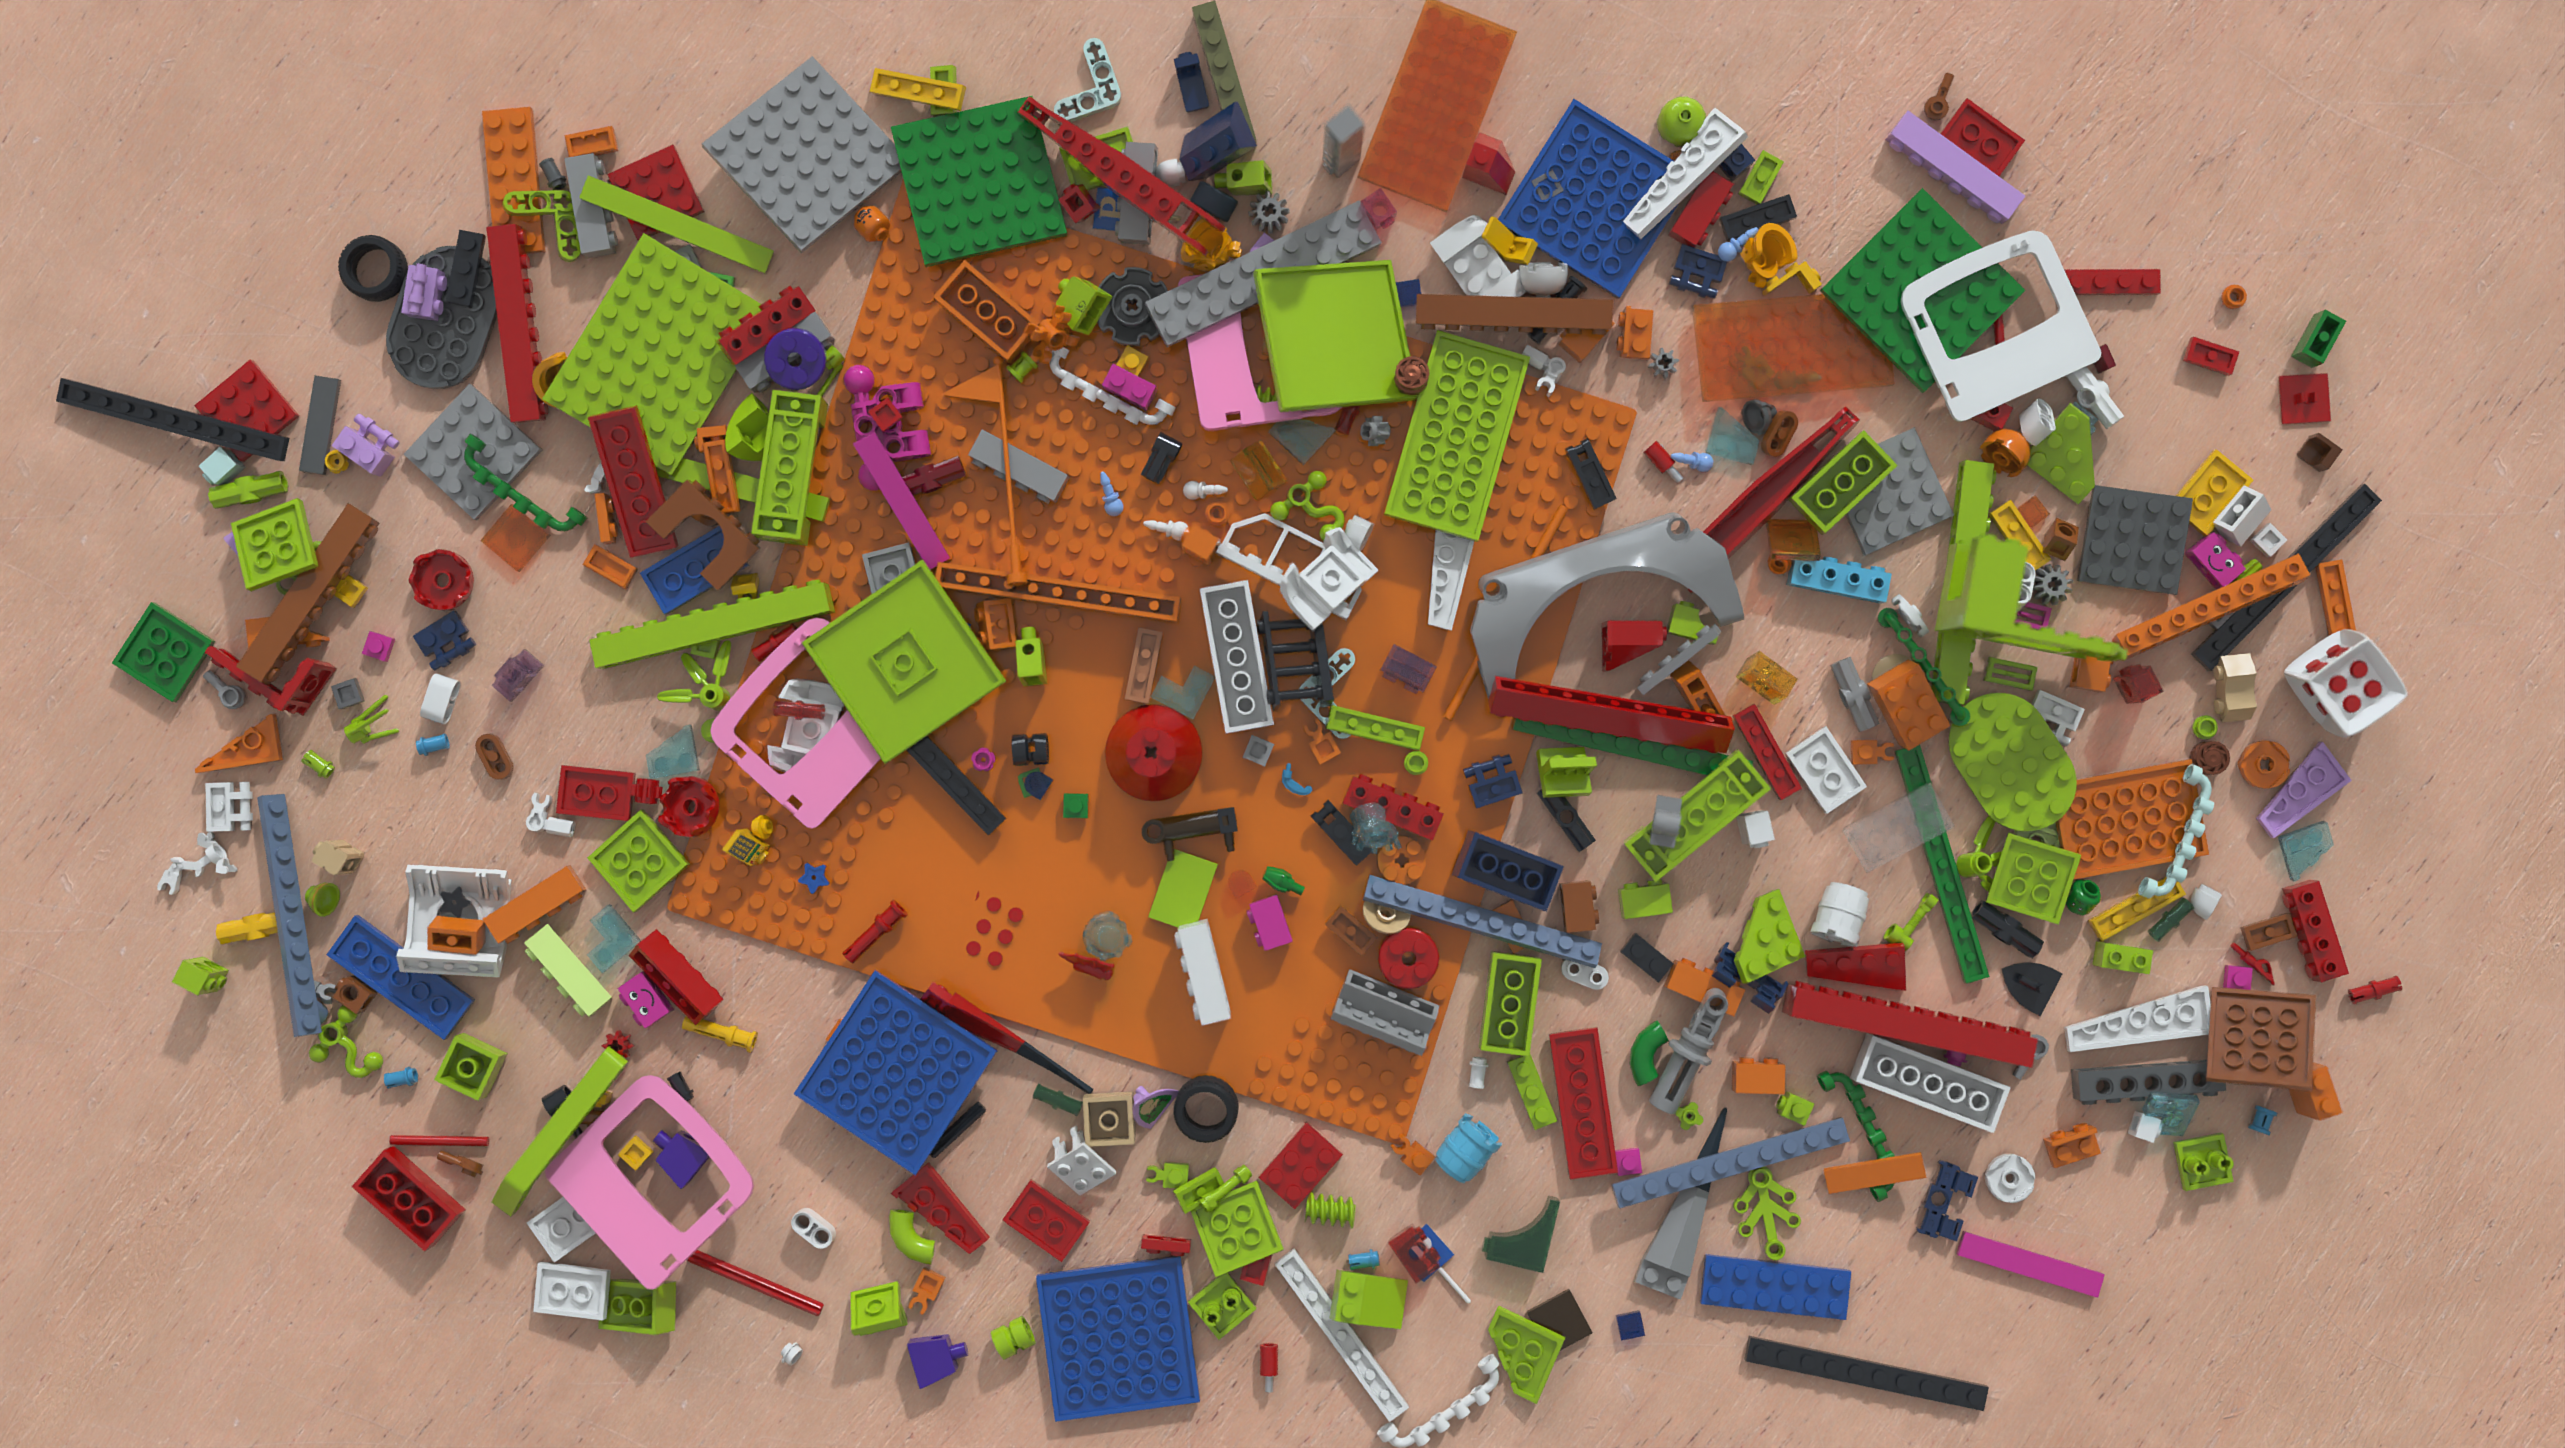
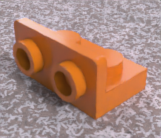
(1636, 333)
(995, 624)
(2072, 1145)

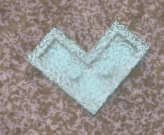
(1187, 698)
(618, 938)
(2173, 1108)

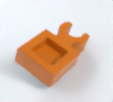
(1323, 745)
(1867, 752)
(1414, 1156)
(927, 1287)

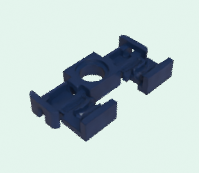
(1768, 988)
(1946, 1179)

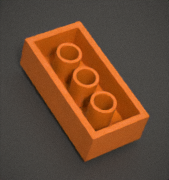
(985, 311)

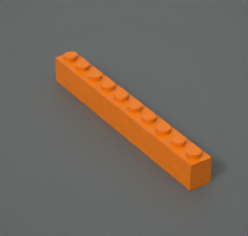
(1060, 592)

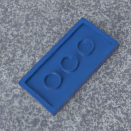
(678, 576)

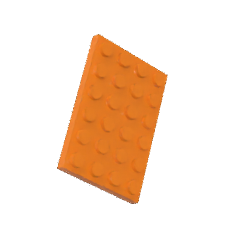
(2129, 819)

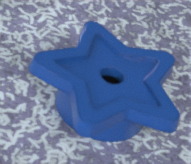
(820, 877)

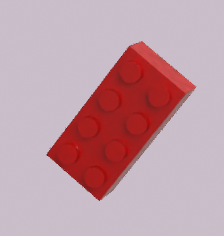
(408, 1198)

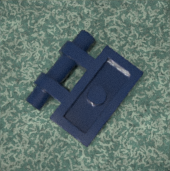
(1700, 264)
(439, 635)
(1494, 788)

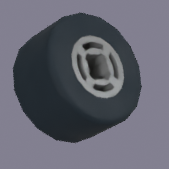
(1214, 201)

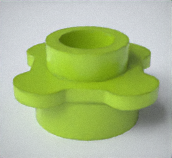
(1682, 1113)

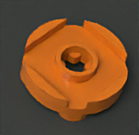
(2250, 764)
(1411, 870)

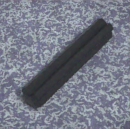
(958, 1128)

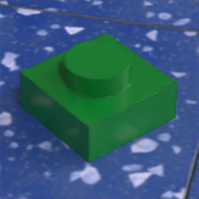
(1075, 805)

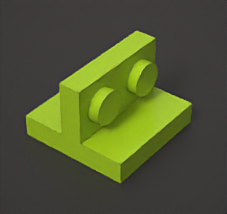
(1565, 771)
(877, 1309)

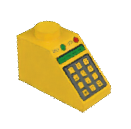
(747, 847)

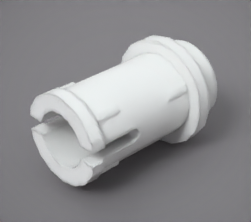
(1478, 1072)

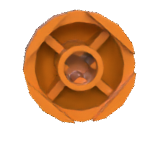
(2007, 451)

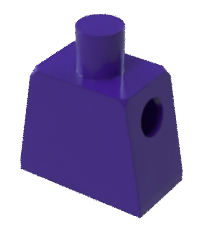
(680, 1156)
(934, 1357)

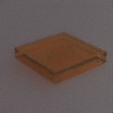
(515, 538)
(1793, 540)

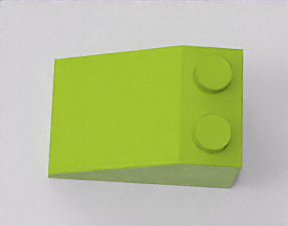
(1368, 1299)
(640, 1309)

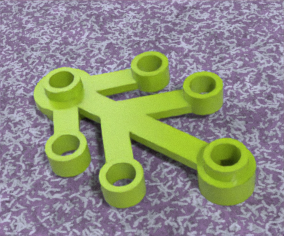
(1765, 1207)

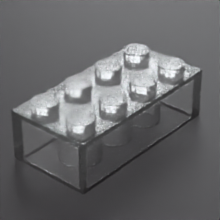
(1898, 827)

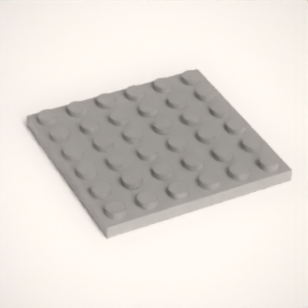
(805, 154)

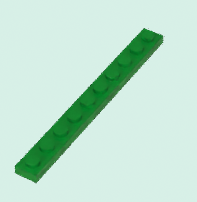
(1668, 755)
(1946, 879)

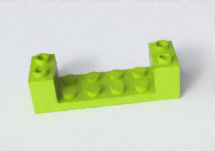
(788, 467)
(1703, 814)

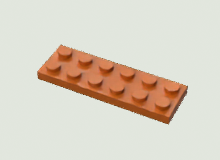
(513, 167)

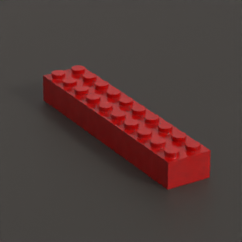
(1915, 1025)

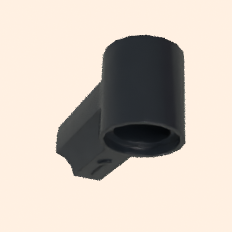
(1163, 453)

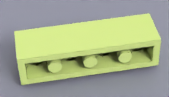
(568, 971)

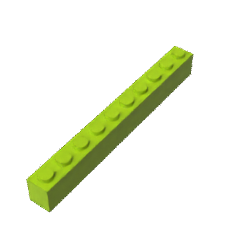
(1969, 521)
(712, 625)

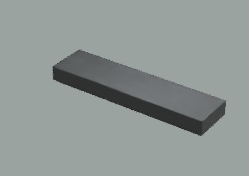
(320, 424)

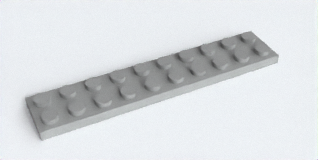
(1232, 285)

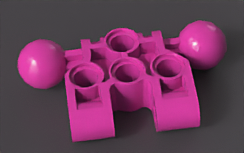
(906, 398)

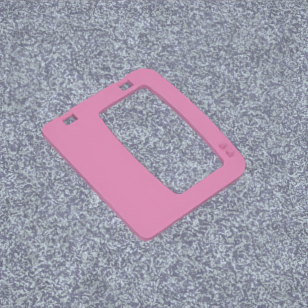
(1225, 381)
(826, 770)
(617, 1209)

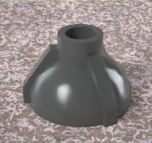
(1758, 415)

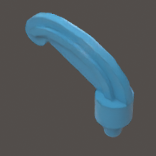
(1291, 785)

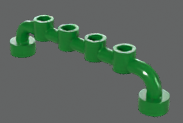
(505, 490)
(1889, 618)
(1865, 1117)

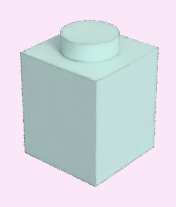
(221, 467)

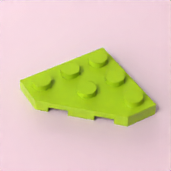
(2067, 455)
(1767, 939)
(1525, 1351)

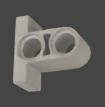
(1666, 821)

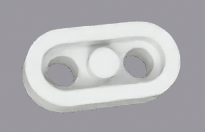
(1584, 975)

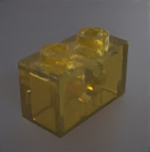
(1766, 677)

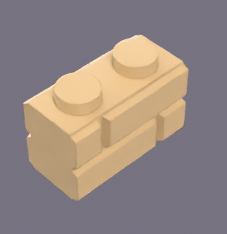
(337, 857)

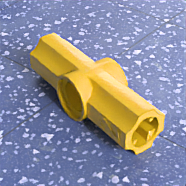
(248, 928)

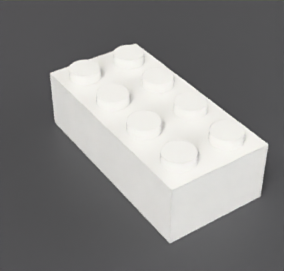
(1204, 972)

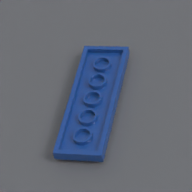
(423, 996)
(1775, 1287)

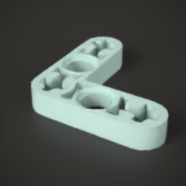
(1097, 94)
(1312, 681)

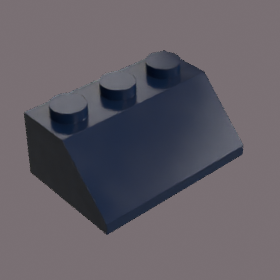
(1216, 143)

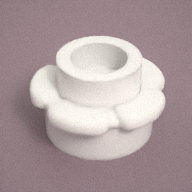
(791, 1353)

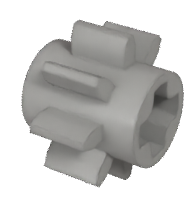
(1667, 357)
(1375, 430)

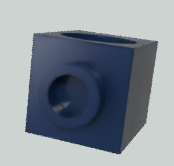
(1737, 163)

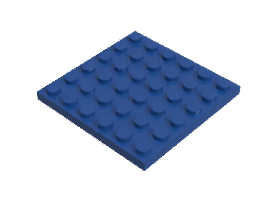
(1602, 182)
(895, 1072)
(1118, 1338)

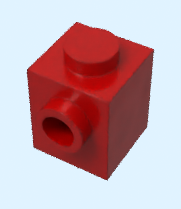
(1994, 418)

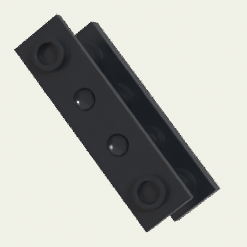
(1318, 668)

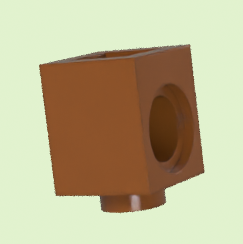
(2060, 539)
(364, 997)

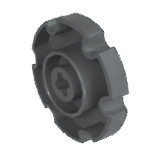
(1132, 288)

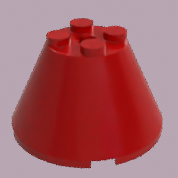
(1177, 753)

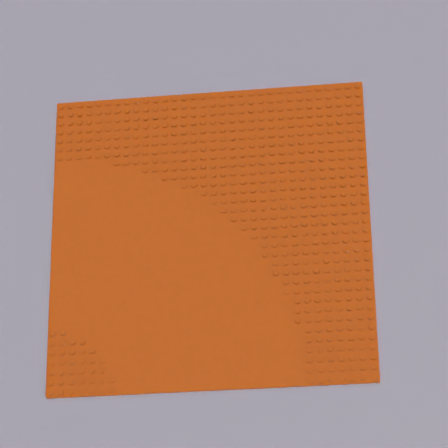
(916, 846)

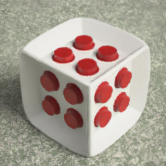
(2345, 683)

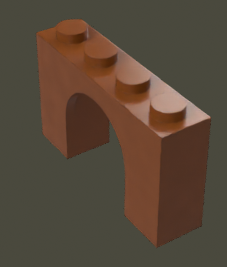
(737, 545)

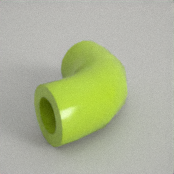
(907, 1239)

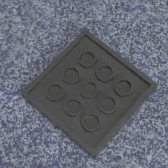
(2135, 539)

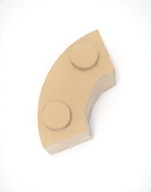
(2235, 688)

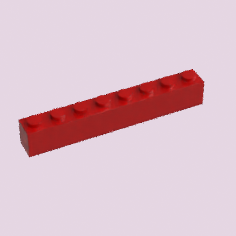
(516, 320)

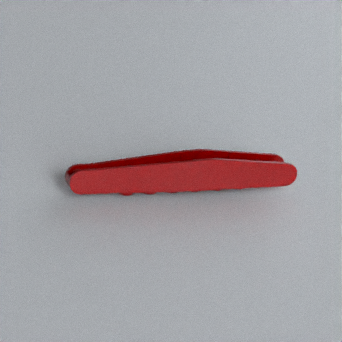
(1120, 174)
(1776, 486)

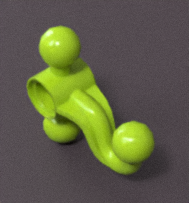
(1316, 481)
(319, 1052)

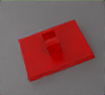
(2304, 398)

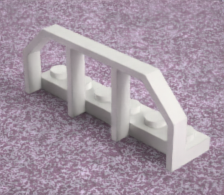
(1270, 571)

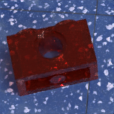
(2137, 683)
(1416, 1267)

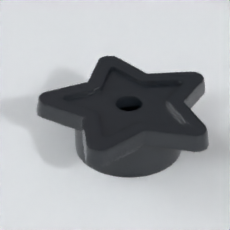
(461, 901)

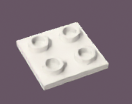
(1081, 1167)

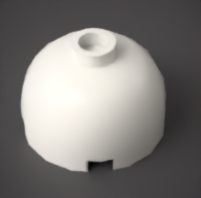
(1543, 278)

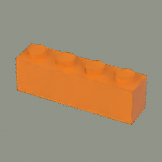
(534, 904)

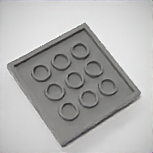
(442, 448)
(1903, 501)

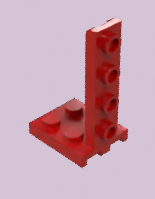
(296, 694)

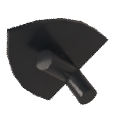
(2031, 984)

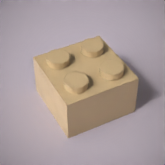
(1109, 1119)

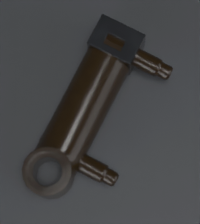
(1193, 825)

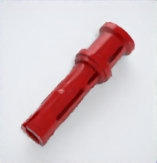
(882, 924)

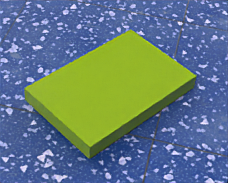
(1078, 174)
(1183, 889)

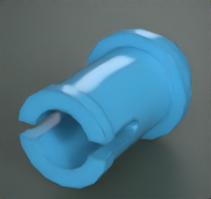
(432, 744)
(408, 1076)
(1364, 1260)

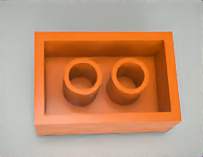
(1908, 704)

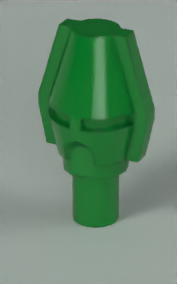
(1281, 880)

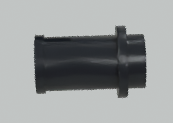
(679, 1085)

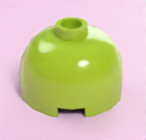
(1680, 129)

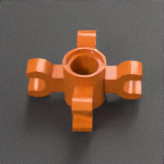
(1052, 334)

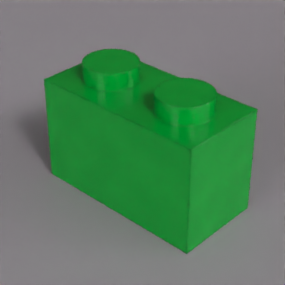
(2318, 338)

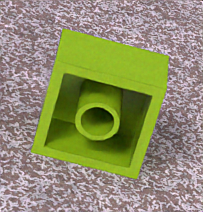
(470, 1066)

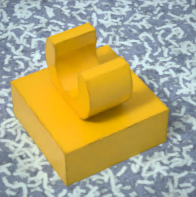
(745, 584)

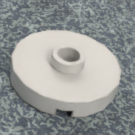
(1910, 615)
(2022, 1181)

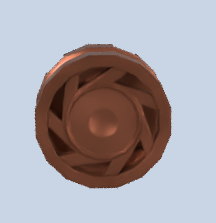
(1411, 376)
(2211, 757)

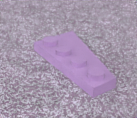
(2307, 787)

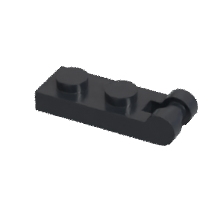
(1591, 474)
(1340, 832)

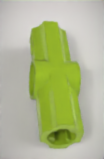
(248, 489)

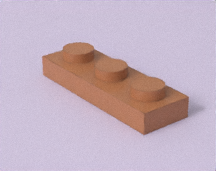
(1143, 665)

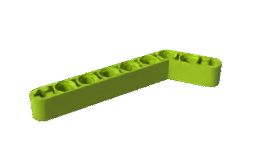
(557, 1131)

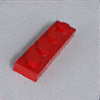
(2115, 281)
(1767, 752)

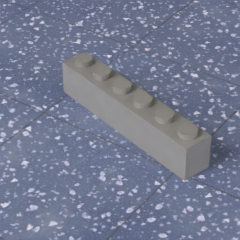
(1342, 142)

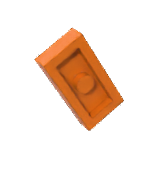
(607, 527)

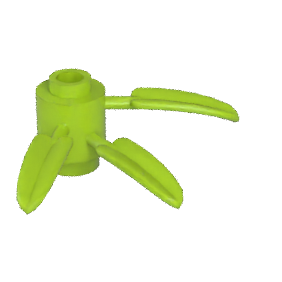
(711, 694)
(1977, 862)

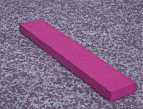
(901, 500)
(2030, 1264)

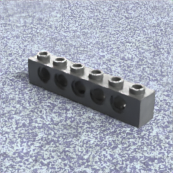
(2085, 1081)

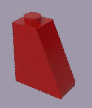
(1489, 164)
(1628, 640)

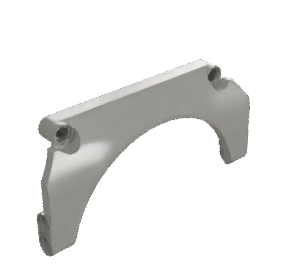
(1648, 546)

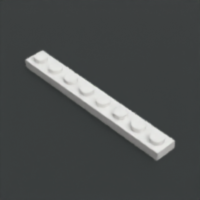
(1342, 1336)

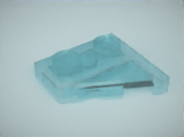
(1301, 437)
(1731, 439)
(674, 755)
(2304, 847)

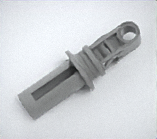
(1692, 1045)

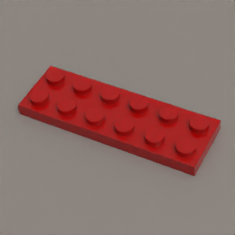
(631, 478)
(1583, 1103)

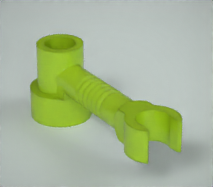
(1896, 934)

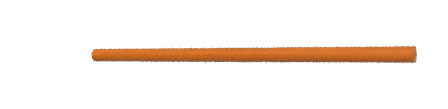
(1474, 669)

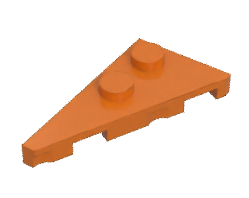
(255, 746)

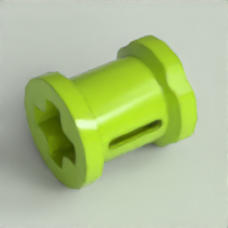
(1022, 367)

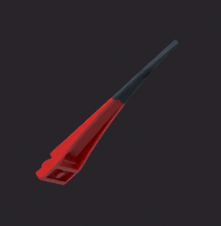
(985, 1027)

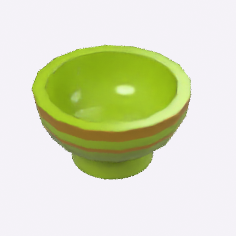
(323, 898)

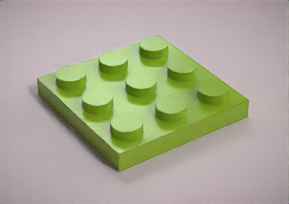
(274, 544)
(638, 861)
(2033, 878)
(1237, 1230)

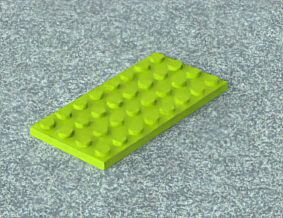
(1457, 436)

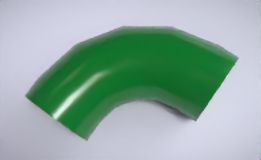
(1643, 1053)

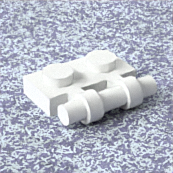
(2058, 712)
(220, 806)

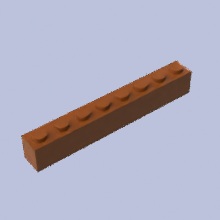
(1517, 312)
(308, 595)

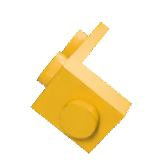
(1507, 245)
(1808, 277)

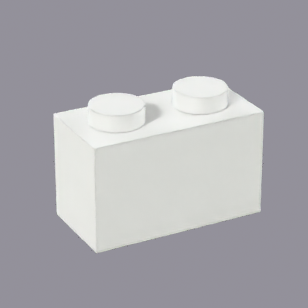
(2242, 515)
(1755, 828)

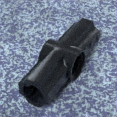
(1576, 829)
(2007, 929)

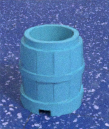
(1467, 1149)

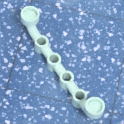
(2192, 828)

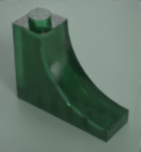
(1525, 1246)

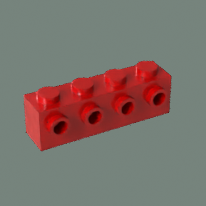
(760, 328)
(1399, 810)
(2315, 931)
(676, 977)

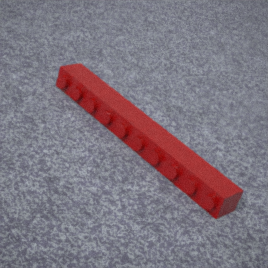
(1610, 715)

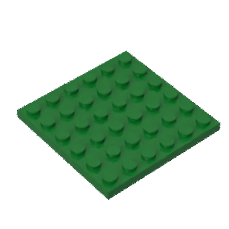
(978, 182)
(1903, 251)

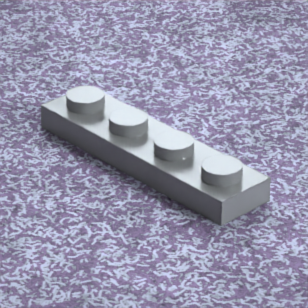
(1670, 664)

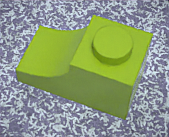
(1685, 621)

